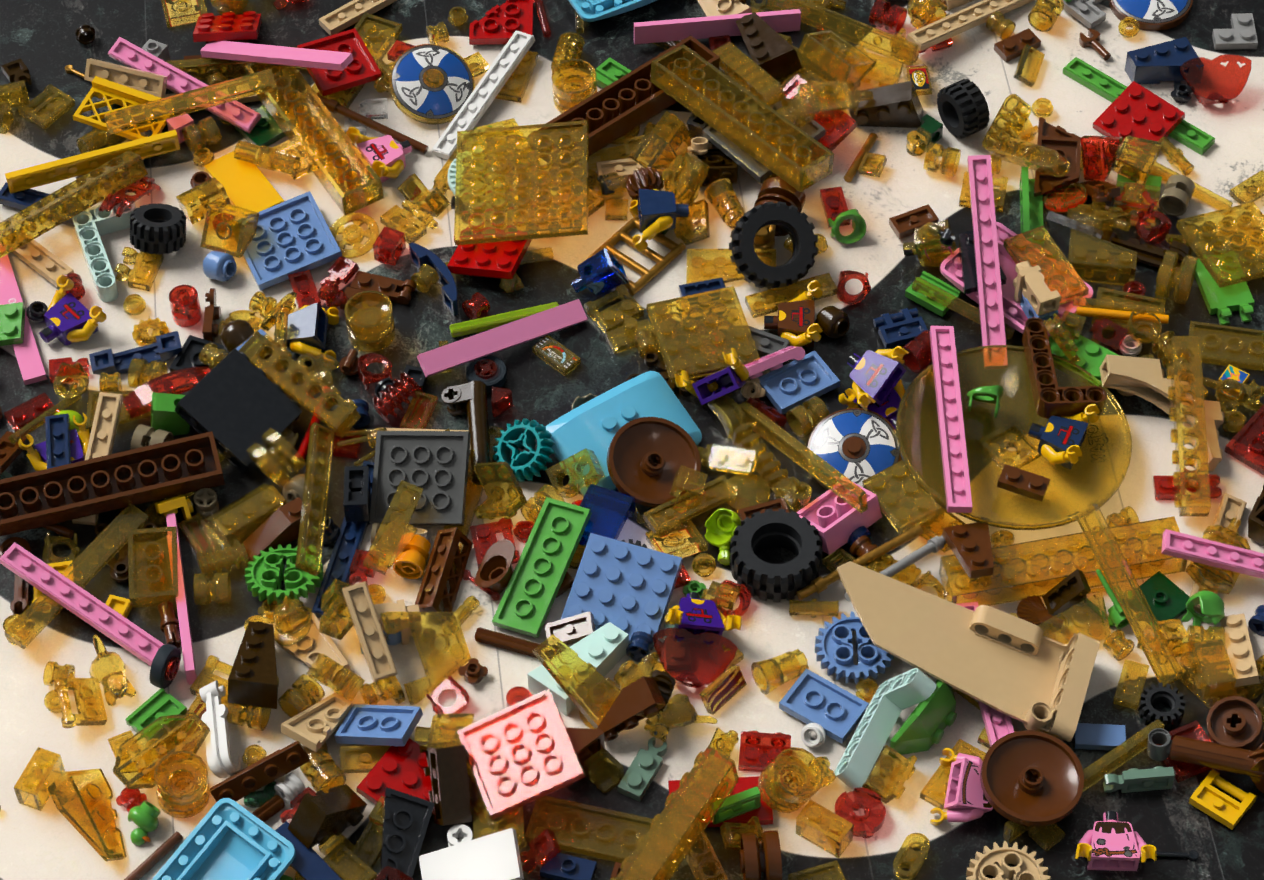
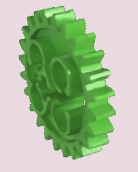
(268, 571)

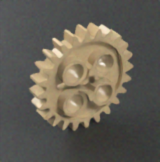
(1025, 864)

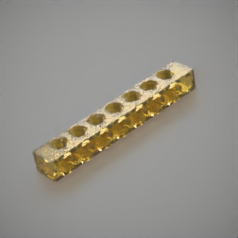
(70, 201)
(1199, 502)

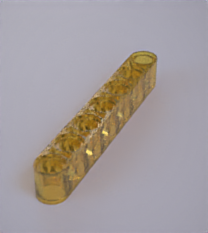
(749, 74)

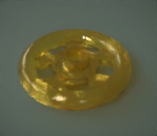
(354, 229)

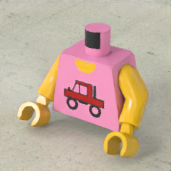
(381, 153)

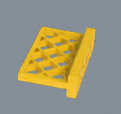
(115, 94)

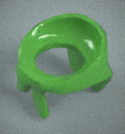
(858, 225)
(986, 394)
(1211, 607)

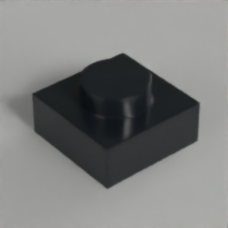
(417, 374)

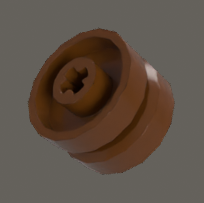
(1235, 723)
(760, 860)

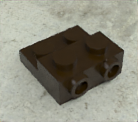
(720, 166)

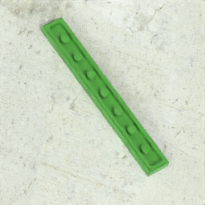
(1110, 89)

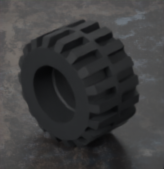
(963, 108)
(157, 228)

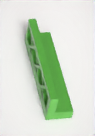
(1030, 207)

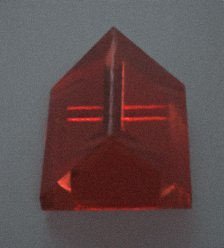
(501, 400)

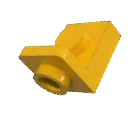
(170, 506)

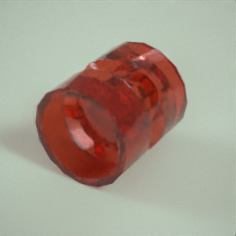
(889, 16)
(185, 305)
(919, 352)

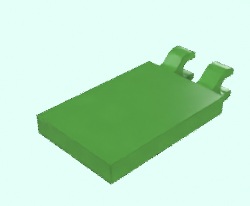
(1224, 299)

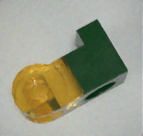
(919, 140)

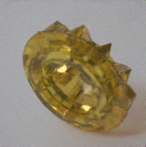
(141, 334)

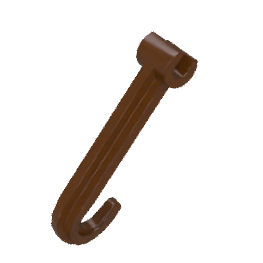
(21, 587)

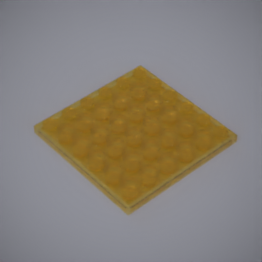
(521, 183)

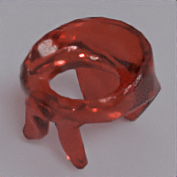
(1157, 233)
(848, 298)
(367, 377)
(745, 599)
(462, 697)

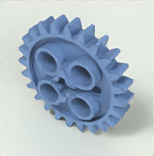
(831, 650)

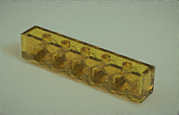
(338, 420)

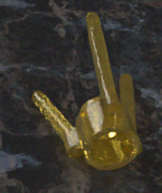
(371, 438)

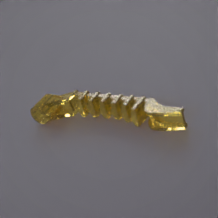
(734, 421)

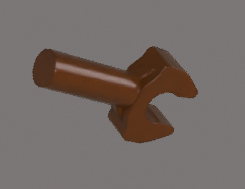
(1092, 41)

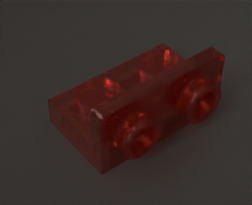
(760, 749)

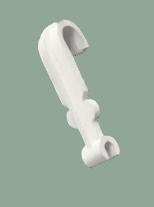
(217, 740)

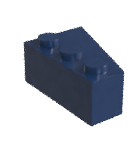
(1160, 62)

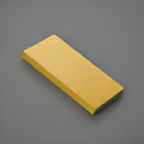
(243, 183)

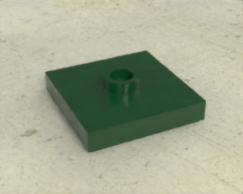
(265, 131)
(1164, 597)

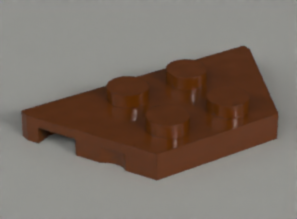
(1068, 146)

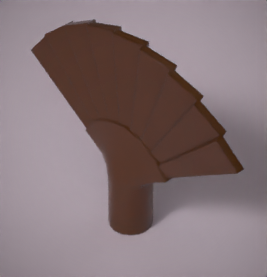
(1033, 610)

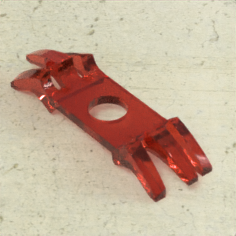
(124, 200)

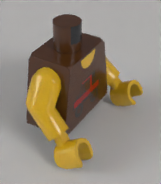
(797, 318)

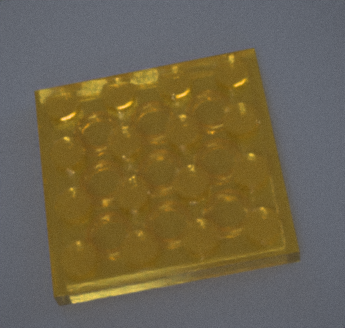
(1228, 242)
(698, 329)

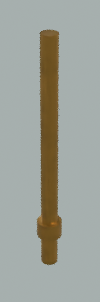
(821, 583)

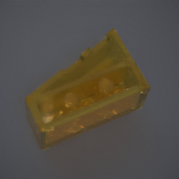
(1100, 260)

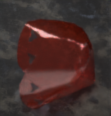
(1216, 80)
(691, 657)

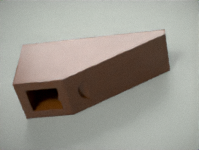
(634, 703)

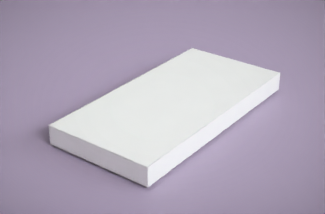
(482, 858)

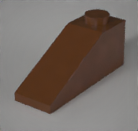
(278, 529)

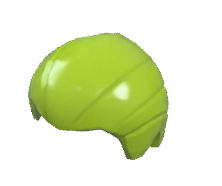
(720, 530)

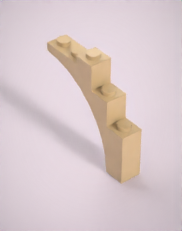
(1147, 380)

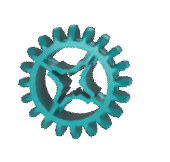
(522, 436)

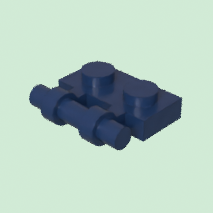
(901, 332)

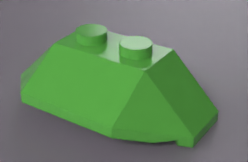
(927, 722)

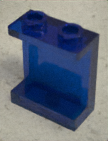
(608, 512)

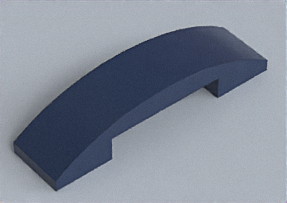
(419, 256)
(165, 348)

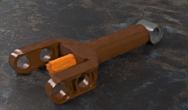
(1208, 755)

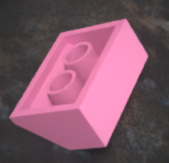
(838, 519)

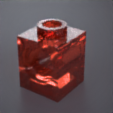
(389, 246)
(1116, 339)

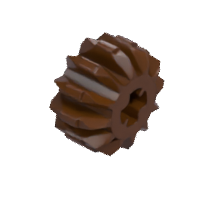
(643, 179)

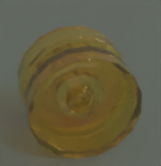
(1175, 277)
(280, 455)

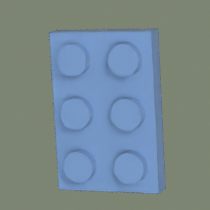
(798, 382)
(822, 702)
(378, 725)

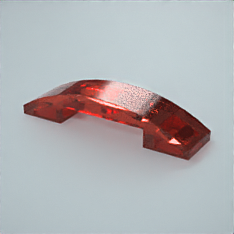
(175, 382)

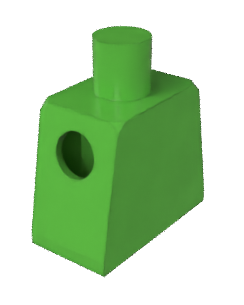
(164, 416)

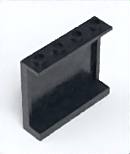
(238, 407)

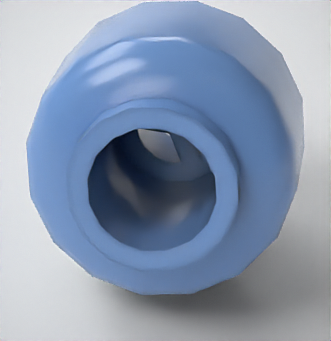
(219, 266)

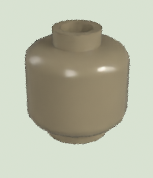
(294, 488)

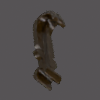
(1147, 253)

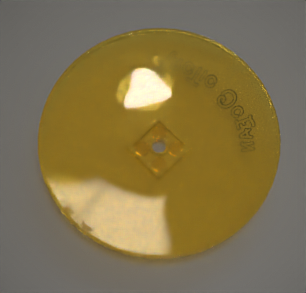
(1089, 482)

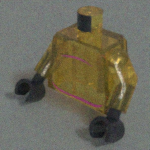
(932, 243)

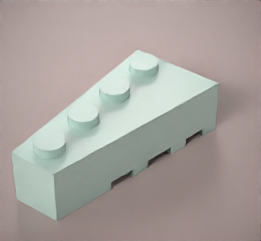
(601, 649)

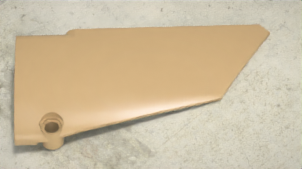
(977, 651)

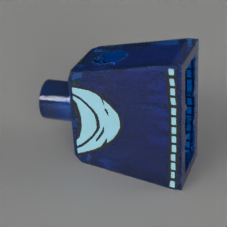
(600, 273)

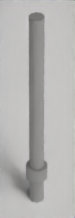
(933, 545)

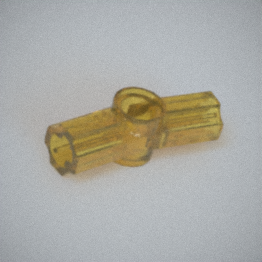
(96, 139)
(267, 157)

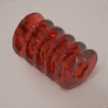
(395, 396)

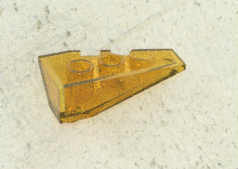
(85, 802)

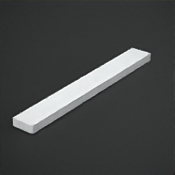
(484, 92)

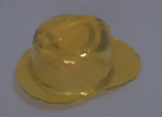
(291, 621)

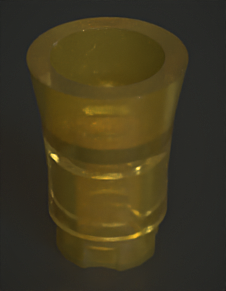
(725, 201)
(778, 670)

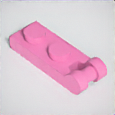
(774, 360)

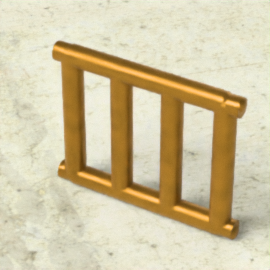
(647, 275)

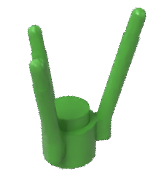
(1116, 614)

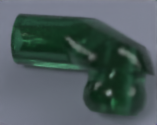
(258, 798)

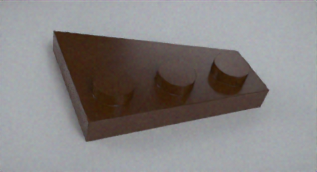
(971, 547)

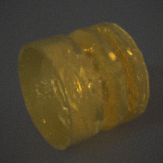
(572, 83)
(182, 772)
(790, 780)

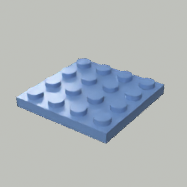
(290, 241)
(623, 585)

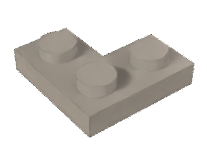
(1086, 12)
(1239, 37)

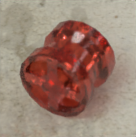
(78, 290)
(331, 294)
(476, 306)

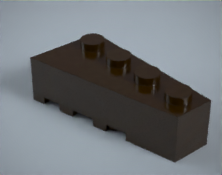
(768, 47)
(255, 670)

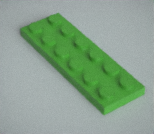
(541, 567)

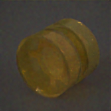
(370, 321)

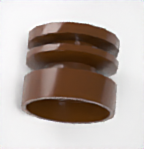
(778, 190)

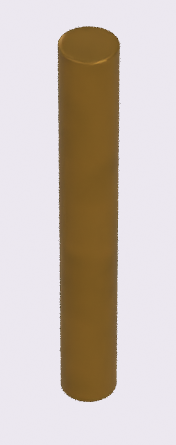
(857, 161)

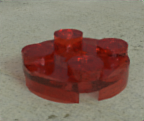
(874, 811)

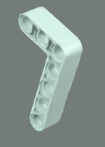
(89, 227)
(878, 723)

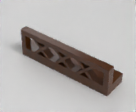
(441, 569)

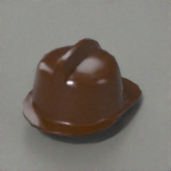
(496, 566)

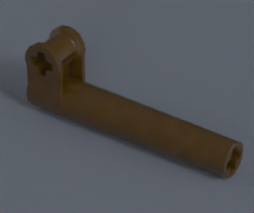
(471, 399)

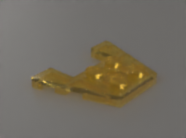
(438, 644)

